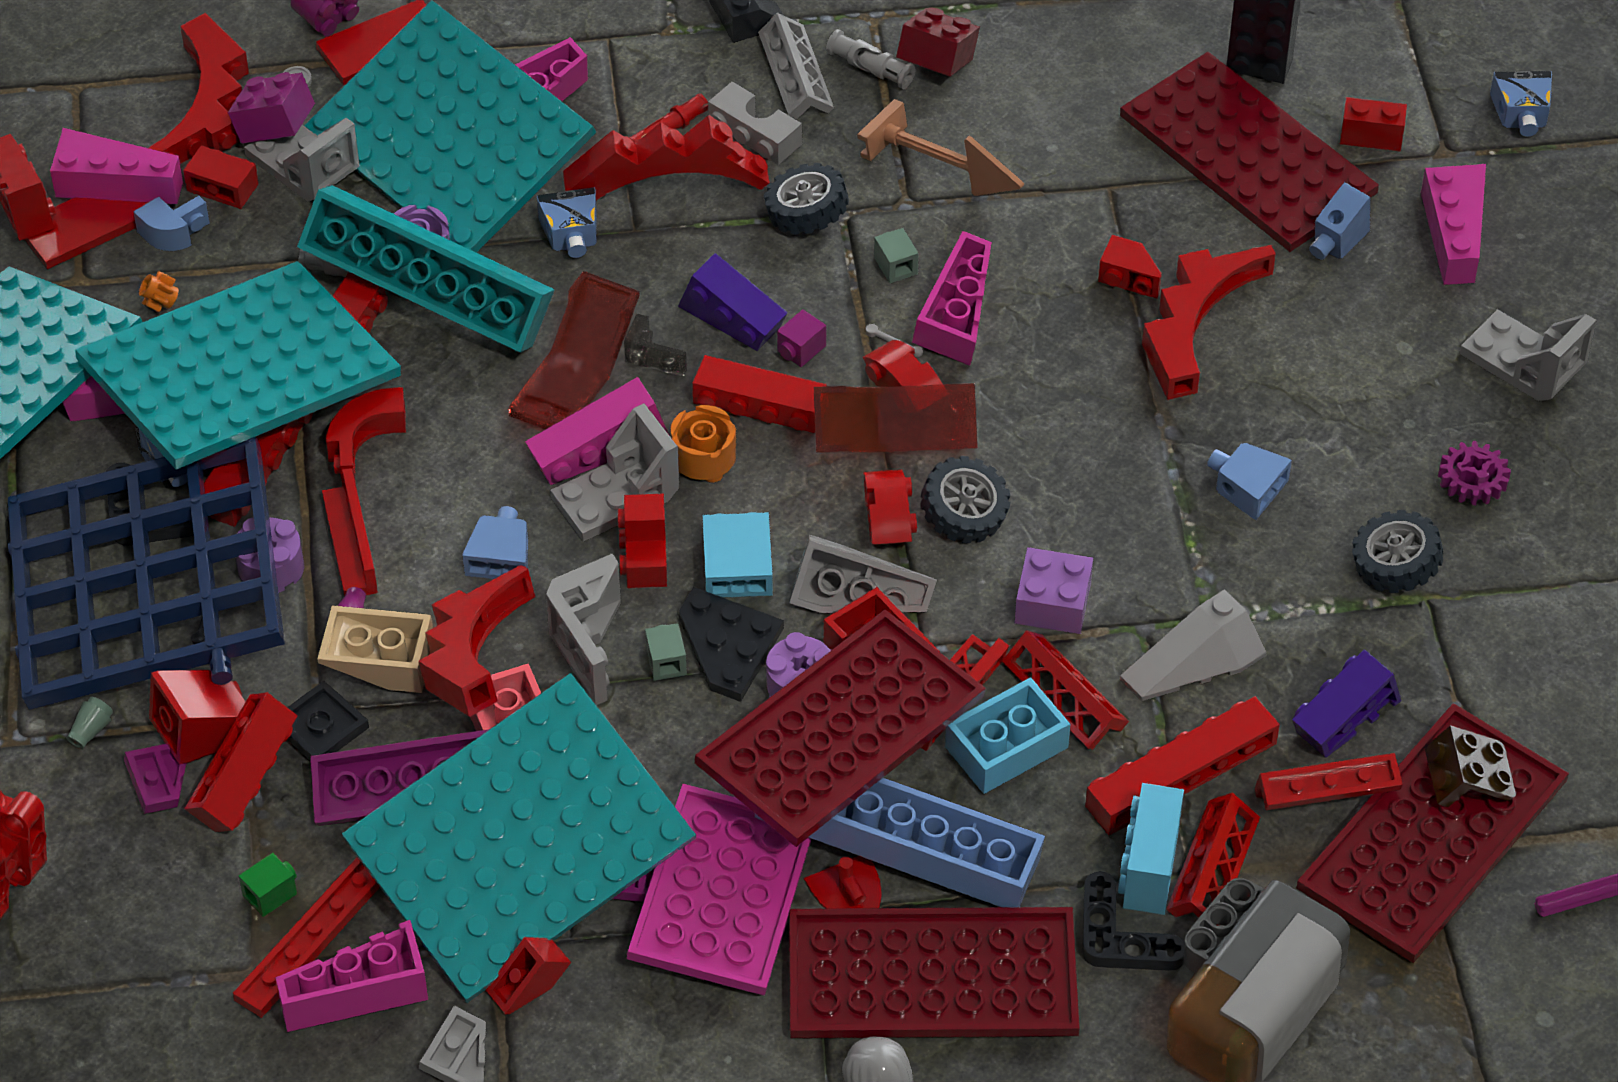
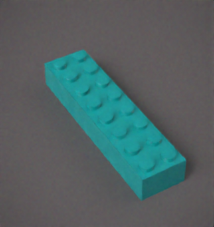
(425, 268)

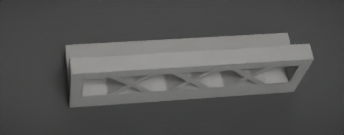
(794, 66)

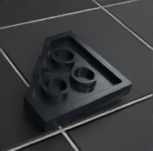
(728, 640)

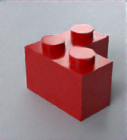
(643, 540)

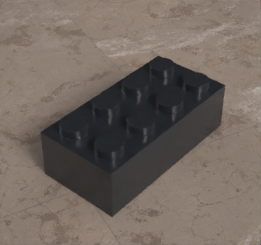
(1263, 38)

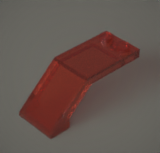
(581, 352)
(895, 418)

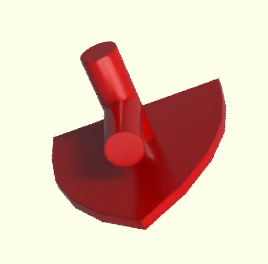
(847, 884)

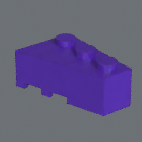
(732, 303)
(1345, 703)

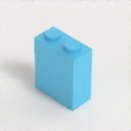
(737, 554)

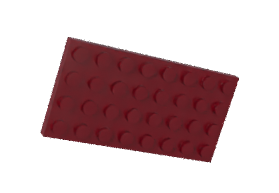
(1244, 148)
(839, 727)
(1414, 863)
(933, 972)

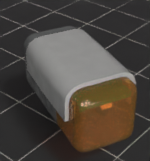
(1254, 980)

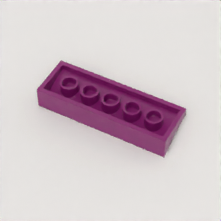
(361, 780)

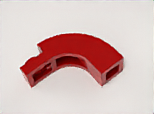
(361, 419)

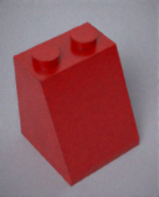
(192, 711)

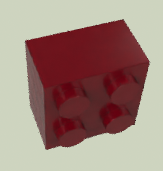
(938, 41)

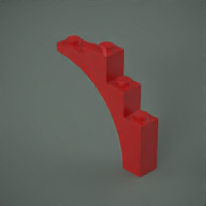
(220, 65)
(665, 151)
(1183, 307)
(461, 631)

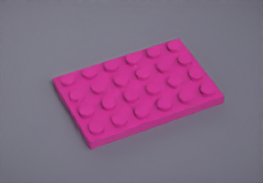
(722, 897)

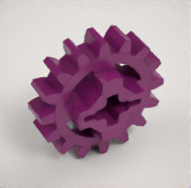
(1474, 473)

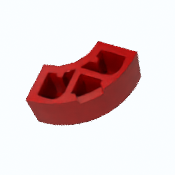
(897, 366)
(889, 506)

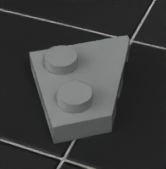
(457, 1049)

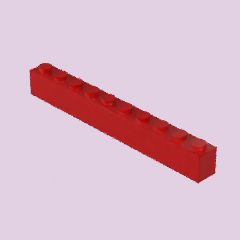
(364, 302)

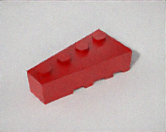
(23, 192)

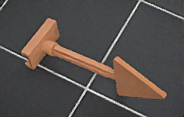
(985, 171)

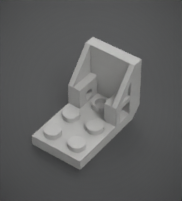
(308, 160)
(1526, 358)
(638, 462)
(578, 617)

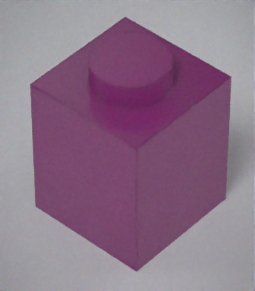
(801, 338)

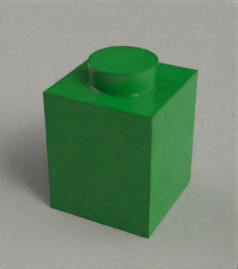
(268, 884)

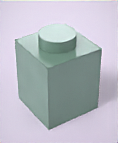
(896, 255)
(665, 651)

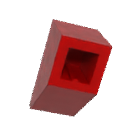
(1129, 267)

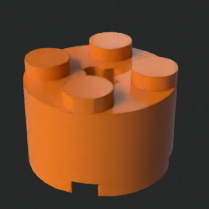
(704, 443)

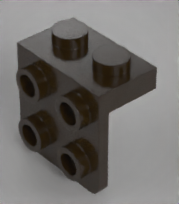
(1466, 762)

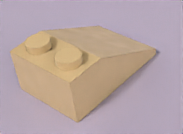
(377, 646)

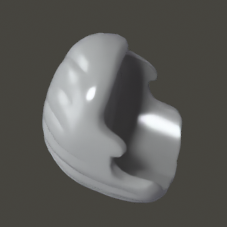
(876, 1061)

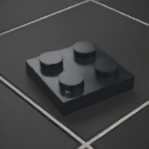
(324, 722)

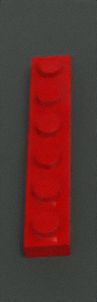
(307, 937)

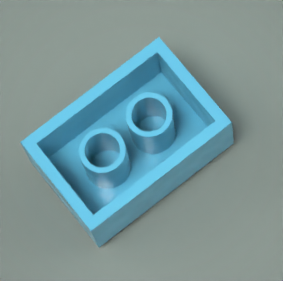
(1007, 735)
(1150, 848)

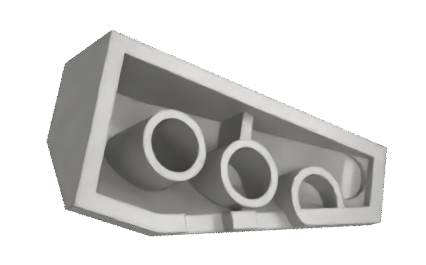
(838, 575)
(1205, 644)

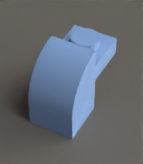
(170, 228)

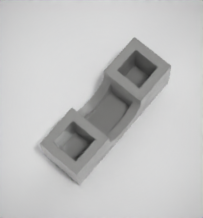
(770, 136)

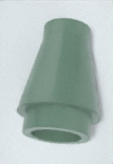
(90, 720)

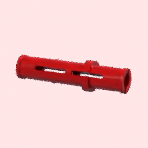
(678, 116)

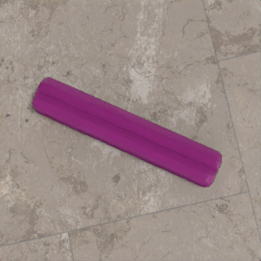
(1577, 895)

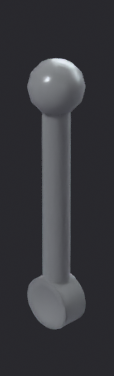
(872, 331)

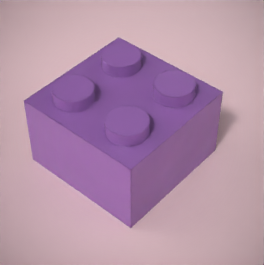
(1053, 590)

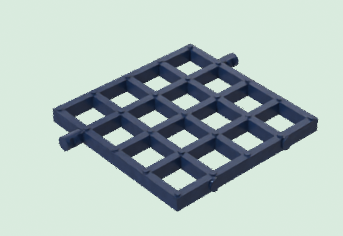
(142, 570)

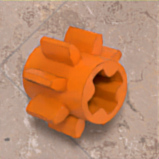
(158, 291)

